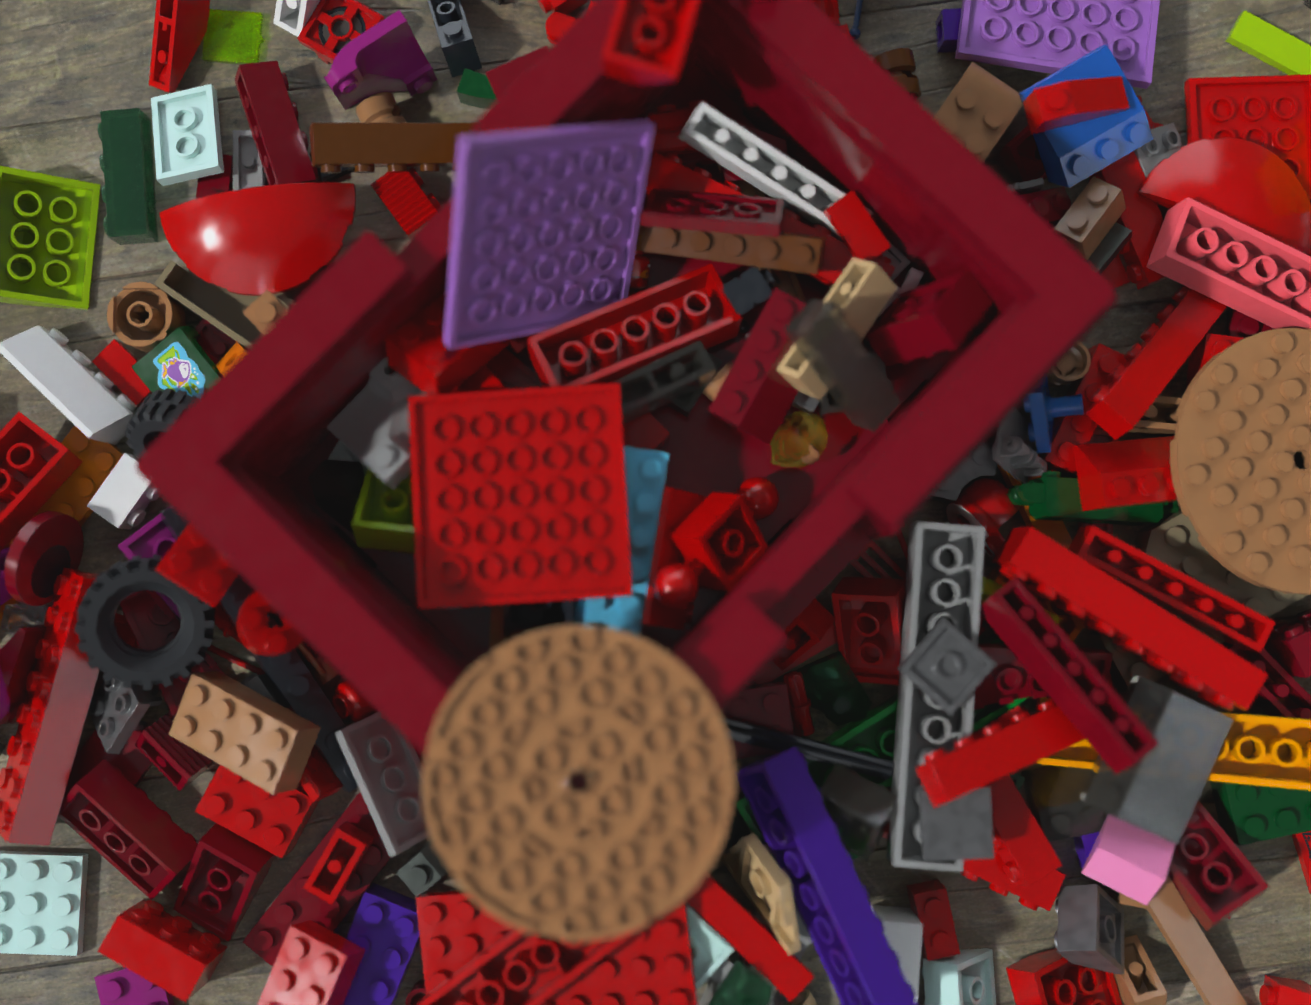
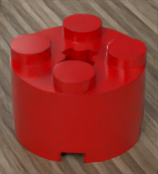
(257, 635)

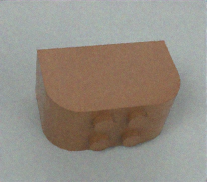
(979, 110)

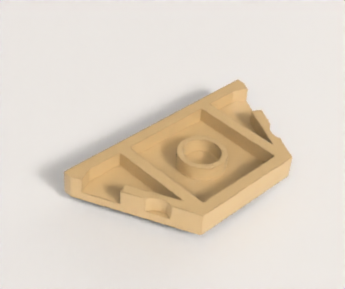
(766, 888)

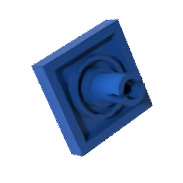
(1043, 409)

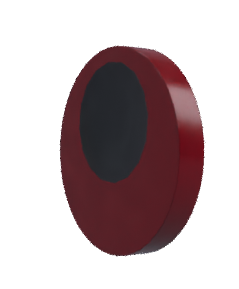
(40, 554)

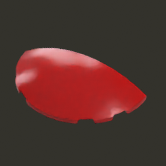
(1238, 182)
(261, 234)

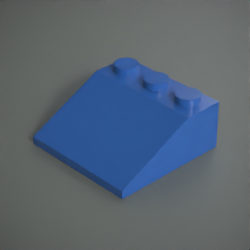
(1088, 146)

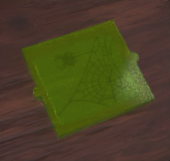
(233, 37)

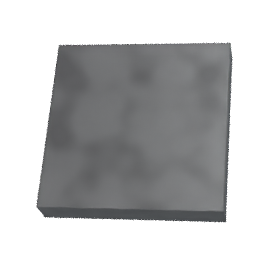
(946, 666)
(957, 828)

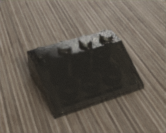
(1168, 781)

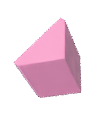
(1129, 859)

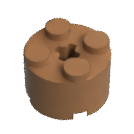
(141, 301)

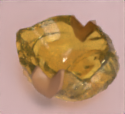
(799, 440)

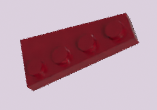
(154, 627)
(1012, 680)

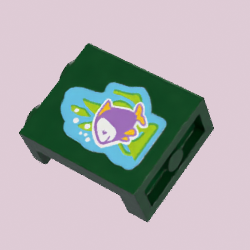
(178, 364)

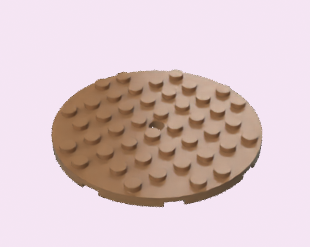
(1237, 462)
(563, 856)

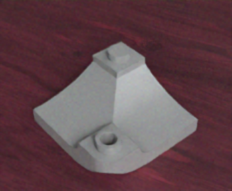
(378, 424)

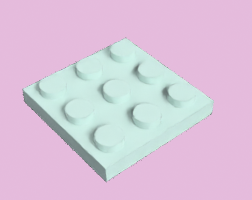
(42, 902)

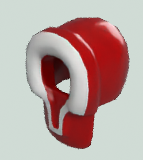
(983, 505)

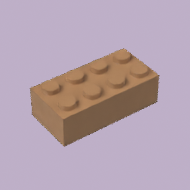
(244, 731)

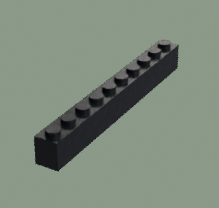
(286, 674)

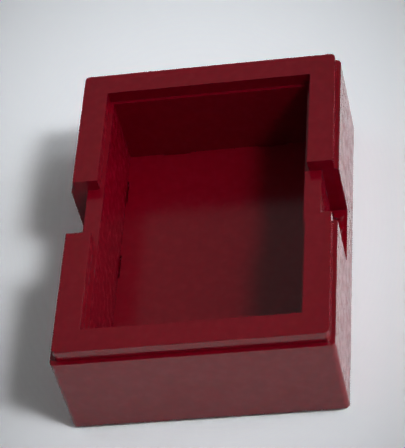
(253, 439)

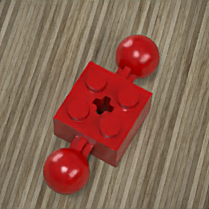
(717, 543)

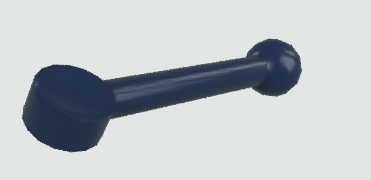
(854, 31)

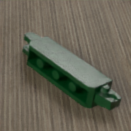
(1059, 500)

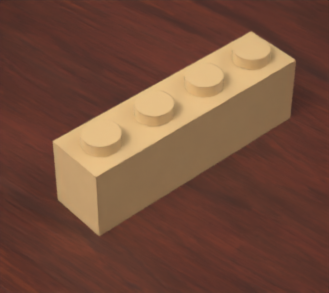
(861, 295)

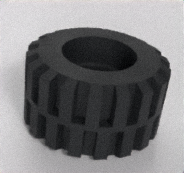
(155, 417)

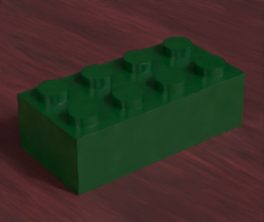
(1260, 812)

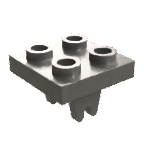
(119, 712)

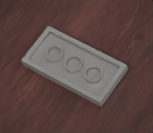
(388, 779)

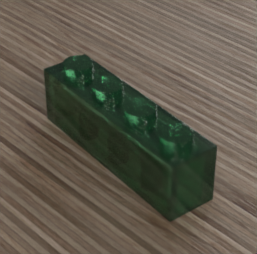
(128, 176)

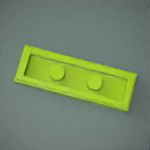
(1271, 45)

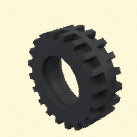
(123, 661)

